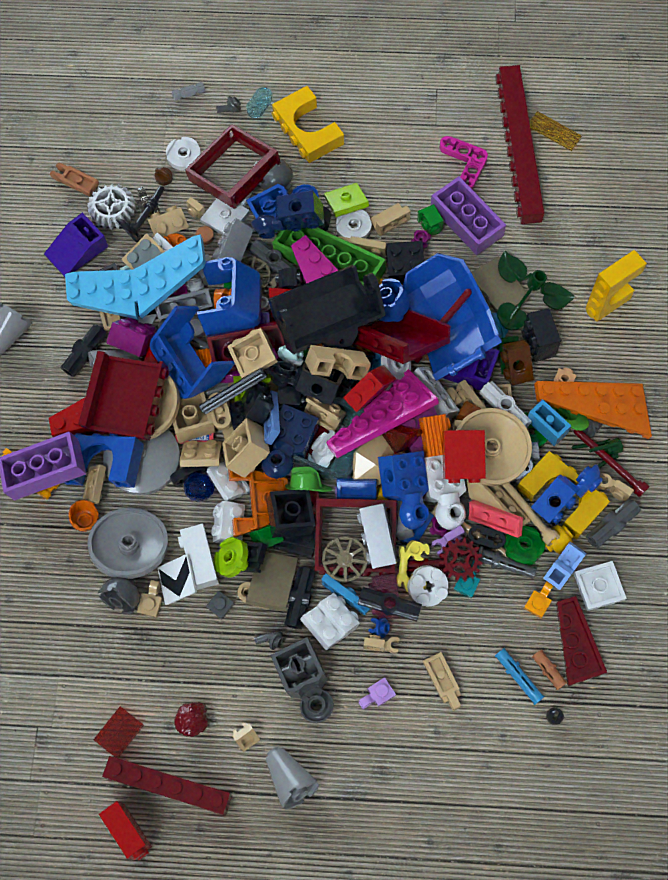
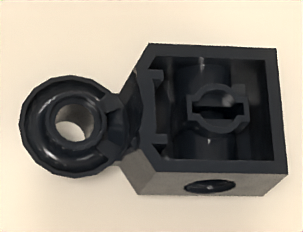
(317, 386)

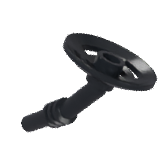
(133, 228)

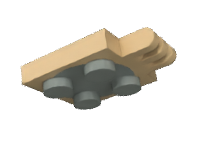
(142, 252)

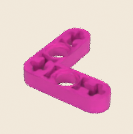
(472, 162)

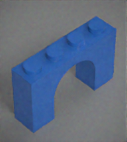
(126, 457)

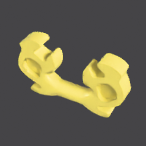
(412, 549)

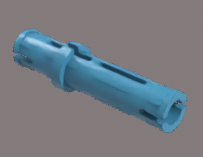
(519, 676)

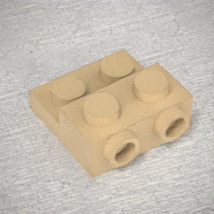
(252, 352)

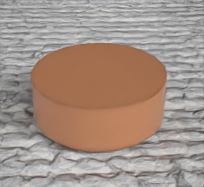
(206, 233)

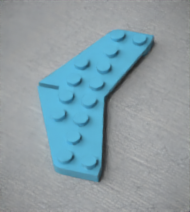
(145, 286)

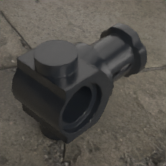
(289, 278)

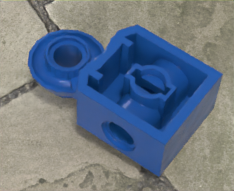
(265, 201)
(405, 480)
(567, 492)

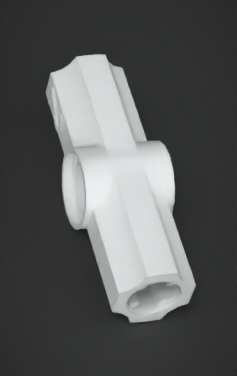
(497, 398)

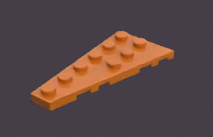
(605, 403)

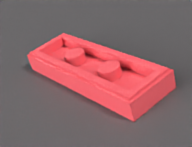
(495, 518)

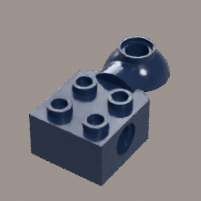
(292, 213)
(295, 438)

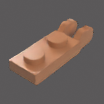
(75, 179)

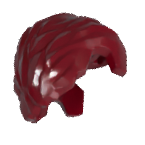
(191, 719)

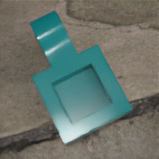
(467, 588)

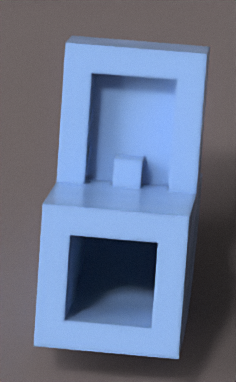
(565, 565)

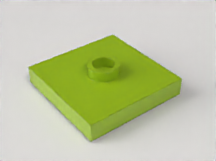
(346, 199)

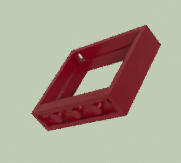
(249, 181)
(359, 503)

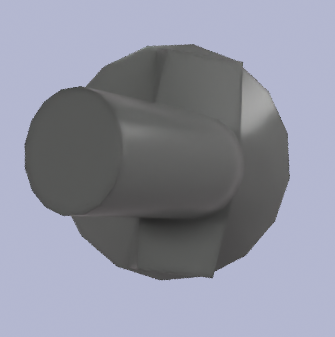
(233, 105)
(593, 427)
(275, 639)

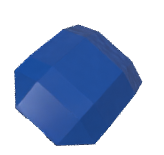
(432, 292)

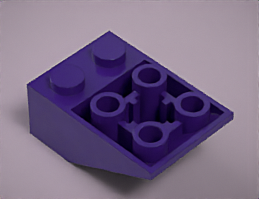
(76, 245)
(478, 372)

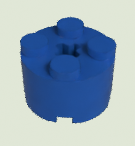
(394, 300)

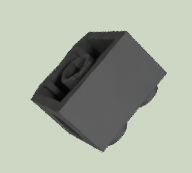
(304, 679)

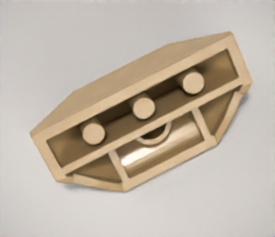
(366, 458)
(496, 497)

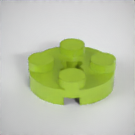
(230, 548)

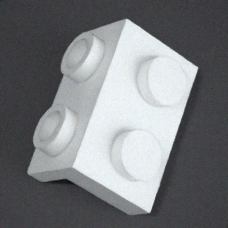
(224, 514)

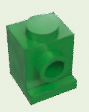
(430, 220)

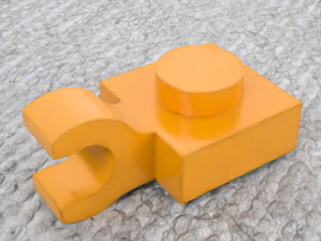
(538, 601)

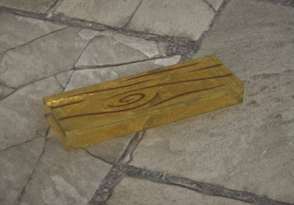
(554, 131)

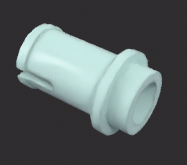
(285, 354)

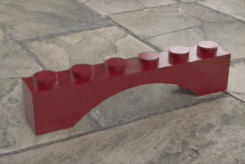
(167, 785)

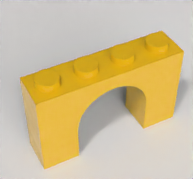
(310, 144)
(612, 285)
(544, 473)

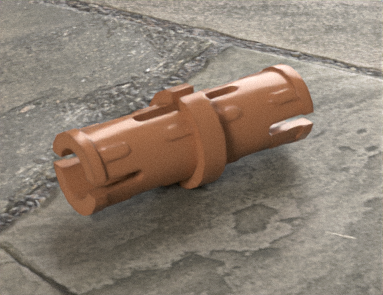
(549, 669)

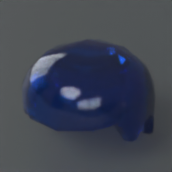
(198, 487)

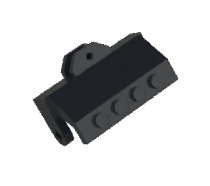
(327, 310)

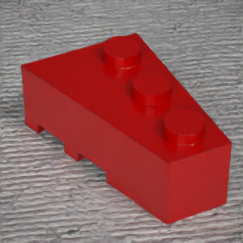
(68, 420)

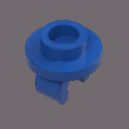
(382, 627)

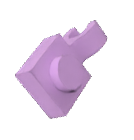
(458, 533)
(379, 693)

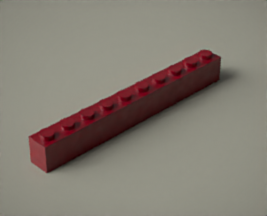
(520, 145)

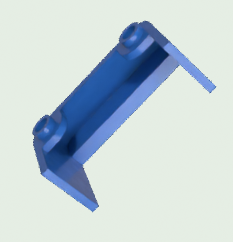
(242, 307)
(173, 347)

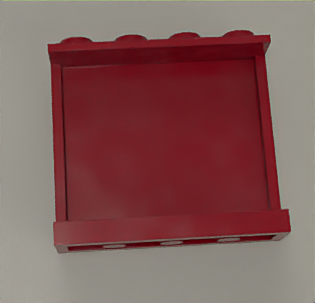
(404, 339)
(123, 396)

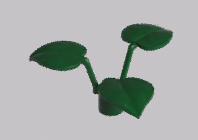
(513, 269)

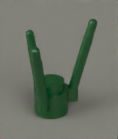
(612, 447)

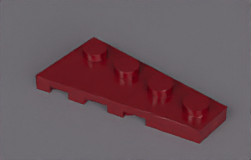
(578, 645)

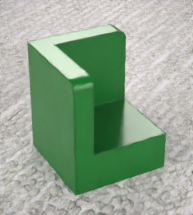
(264, 536)

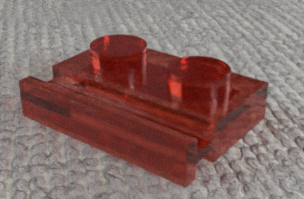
(118, 732)

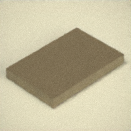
(496, 287)
(274, 583)

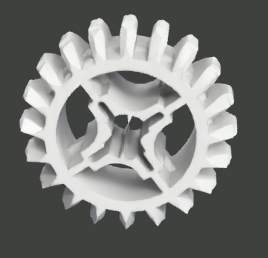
(109, 202)

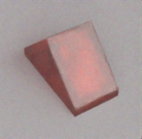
(401, 437)

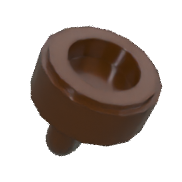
(163, 176)

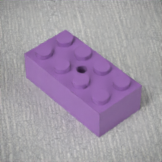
(468, 215)
(41, 466)

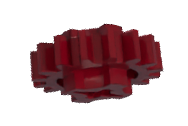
(455, 551)

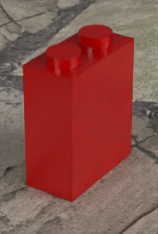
(369, 387)
(463, 455)
(125, 831)

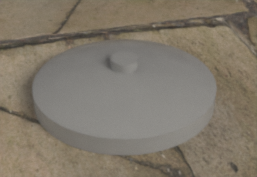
(157, 463)
(127, 543)

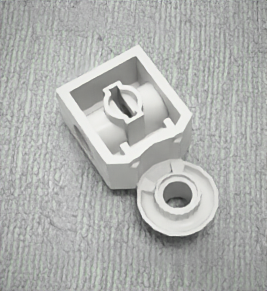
(445, 494)

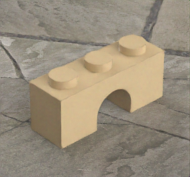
(323, 359)

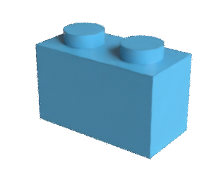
(549, 422)

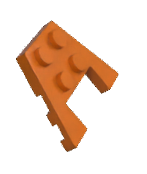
(260, 487)

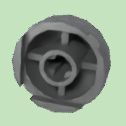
(278, 175)
(120, 593)

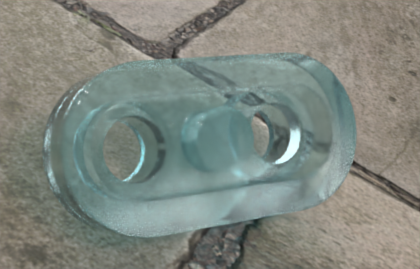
(258, 103)

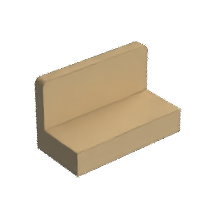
(390, 219)

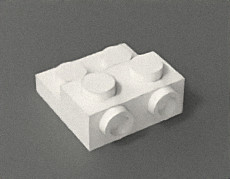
(330, 621)

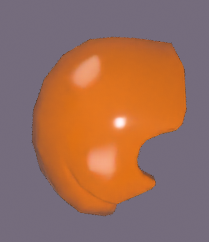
(83, 515)

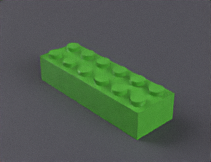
(335, 249)

